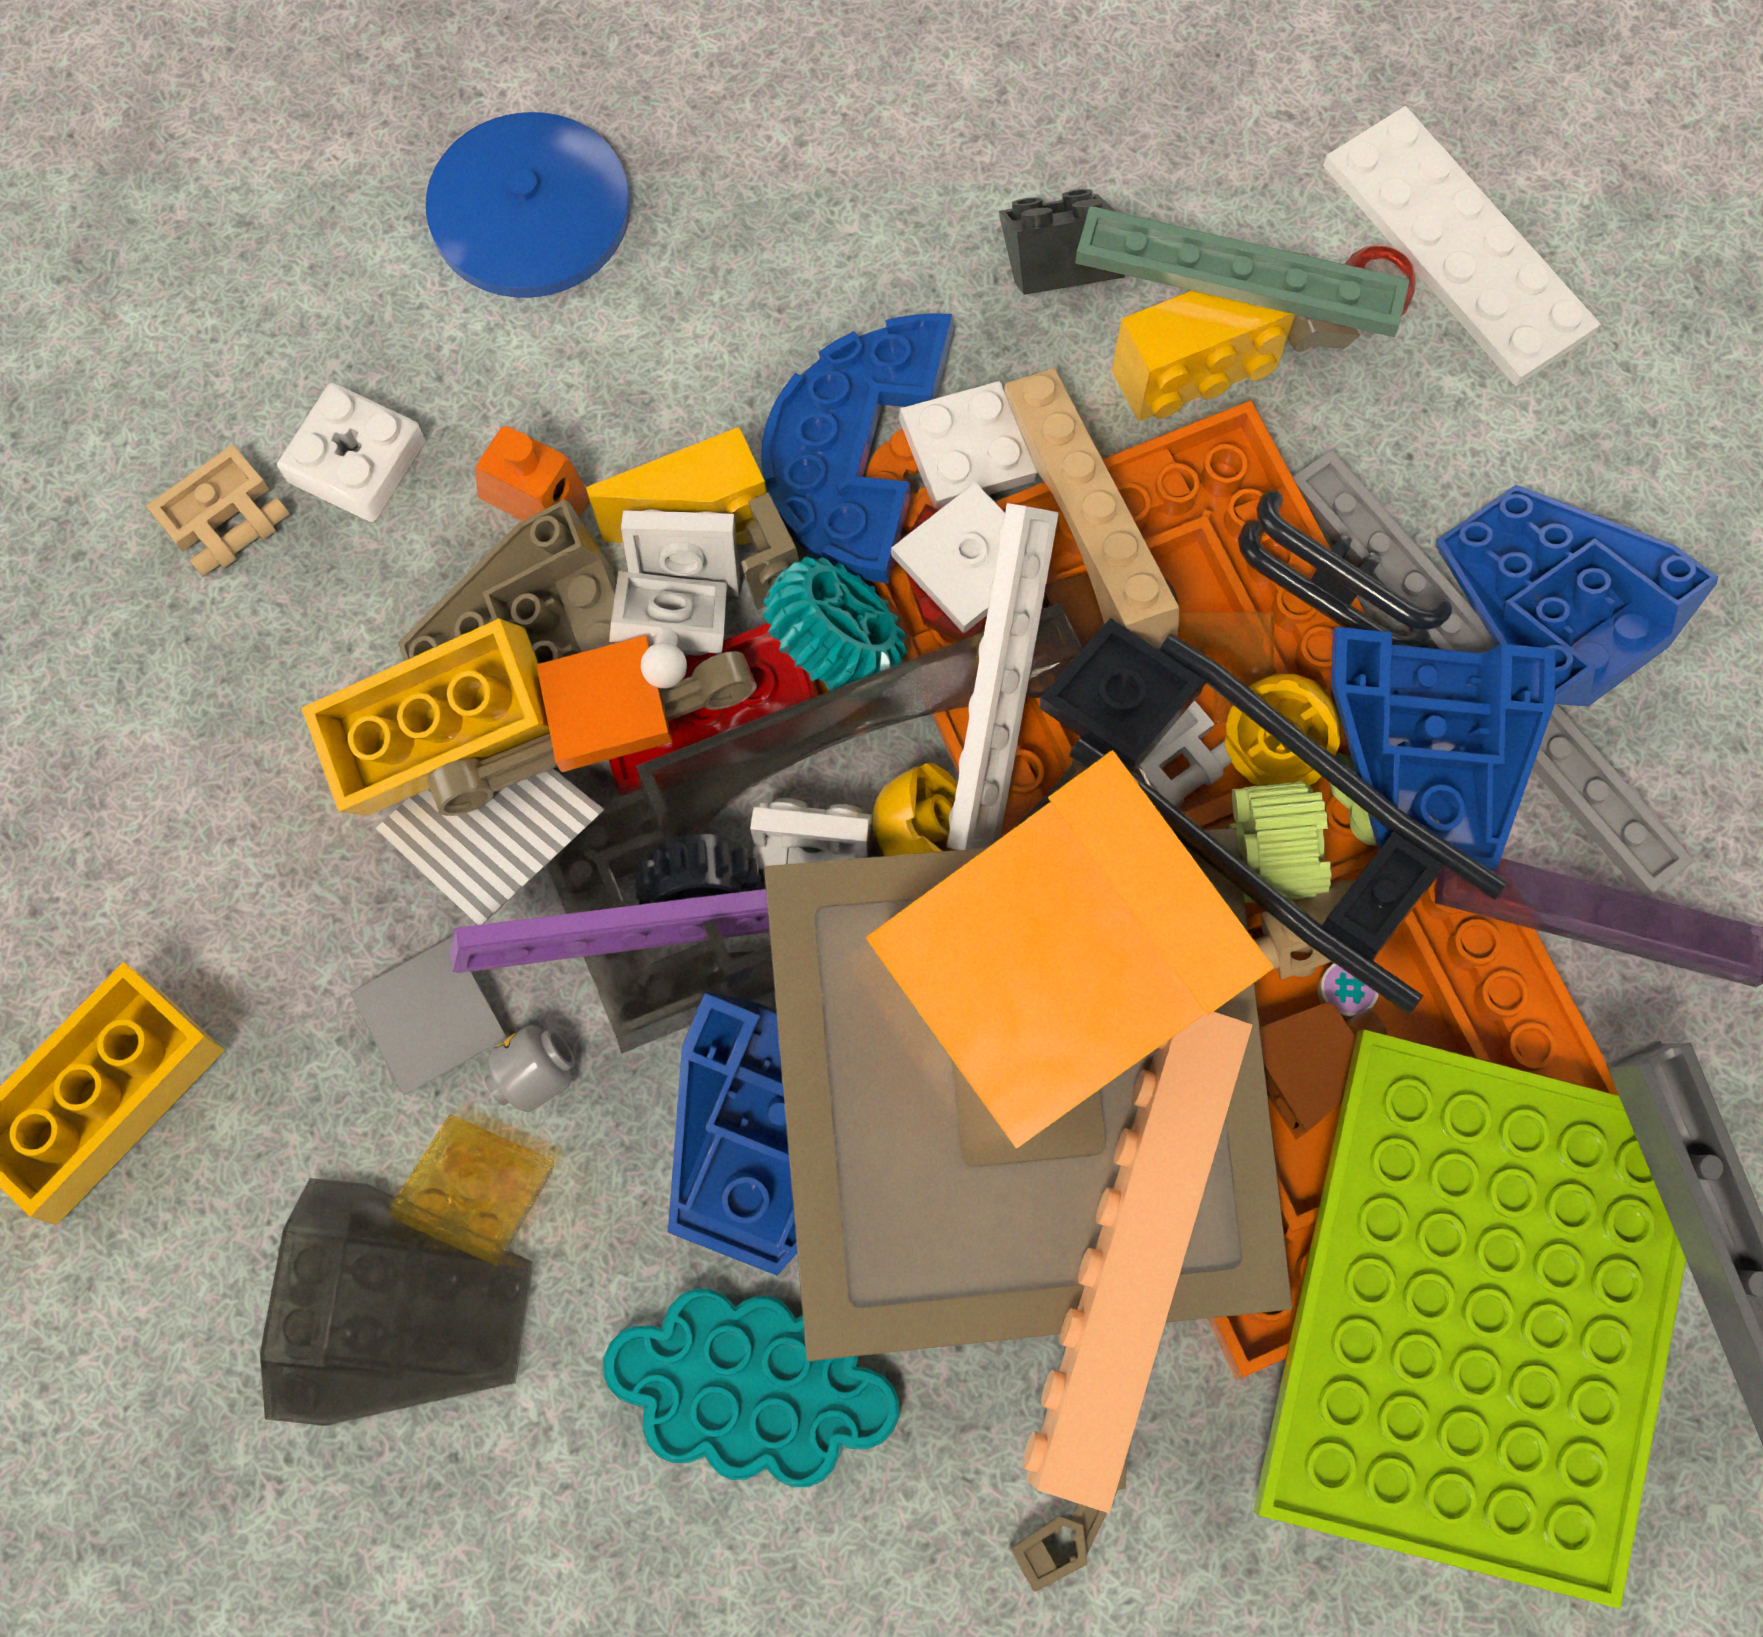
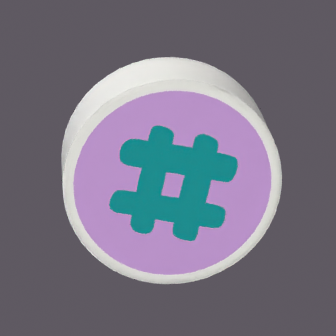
(1345, 992)

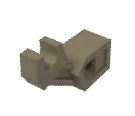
(1035, 1559)

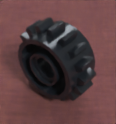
(696, 868)

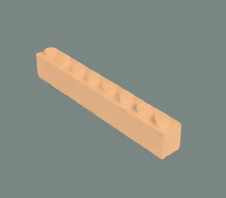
(1135, 1263)

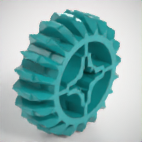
(832, 623)

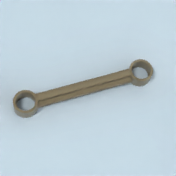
(471, 782)

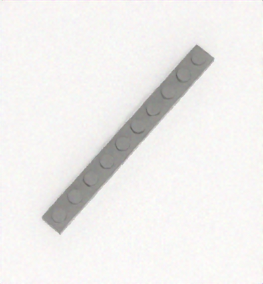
(1566, 757)

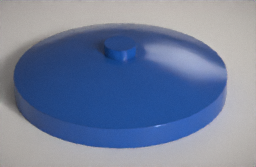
(528, 204)

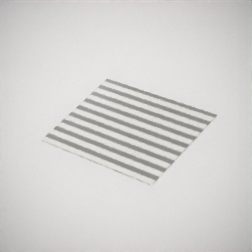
(496, 849)

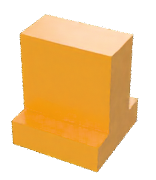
(1068, 950)

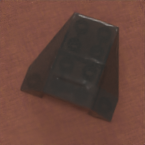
(382, 1313)

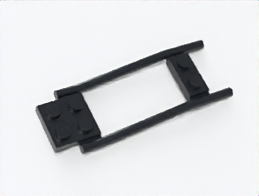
(1129, 696)

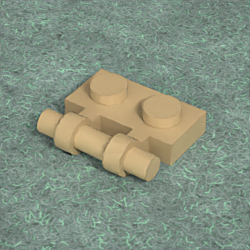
(207, 500)

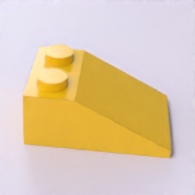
(702, 477)

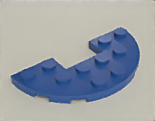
(824, 433)

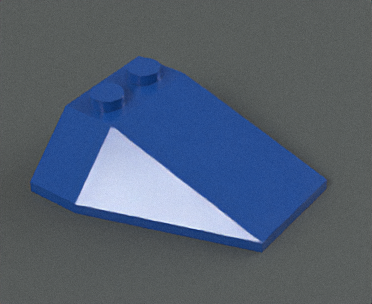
(1444, 731)
(732, 1137)

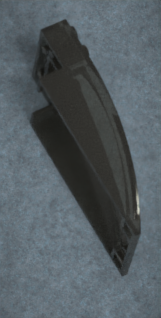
(702, 779)

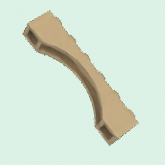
(1108, 539)

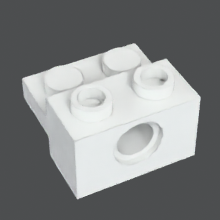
(788, 824)

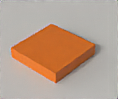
(602, 705)

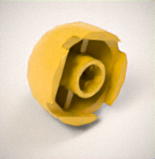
(1263, 757)
(914, 812)

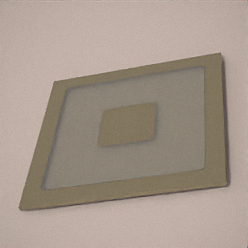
(910, 1193)

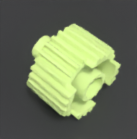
(1283, 837)

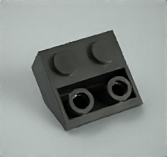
(1045, 241)

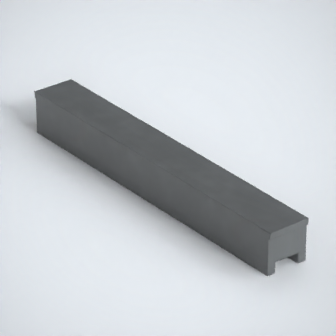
(1703, 1197)

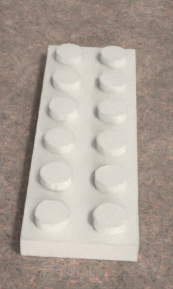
(1461, 245)

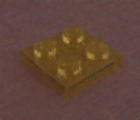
(472, 1189)

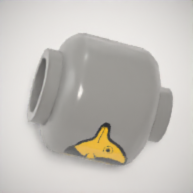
(529, 1068)

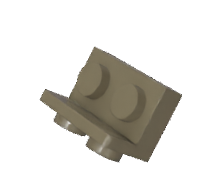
(771, 549)

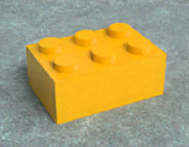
(1194, 350)

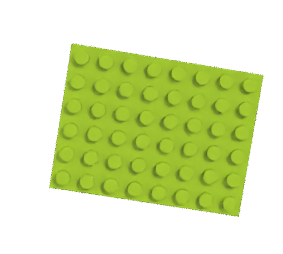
(1478, 1325)

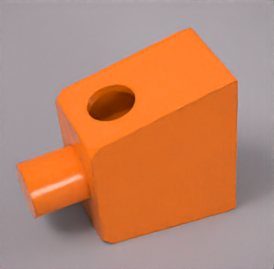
(525, 474)

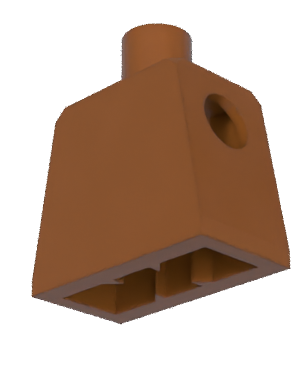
(1310, 1062)

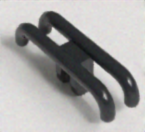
(1336, 580)

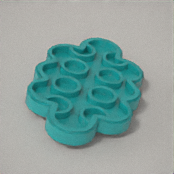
(743, 1393)

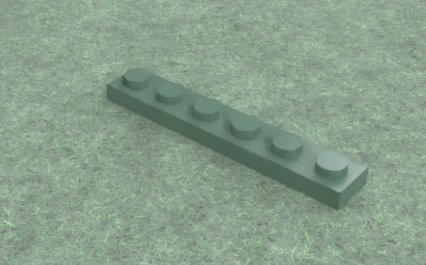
(1242, 271)

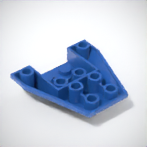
(1574, 586)

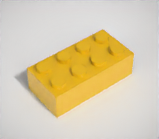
(433, 709)
(95, 1091)

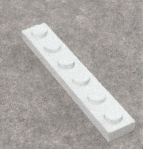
(1002, 677)

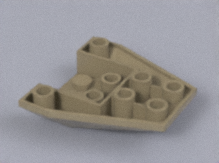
(537, 577)

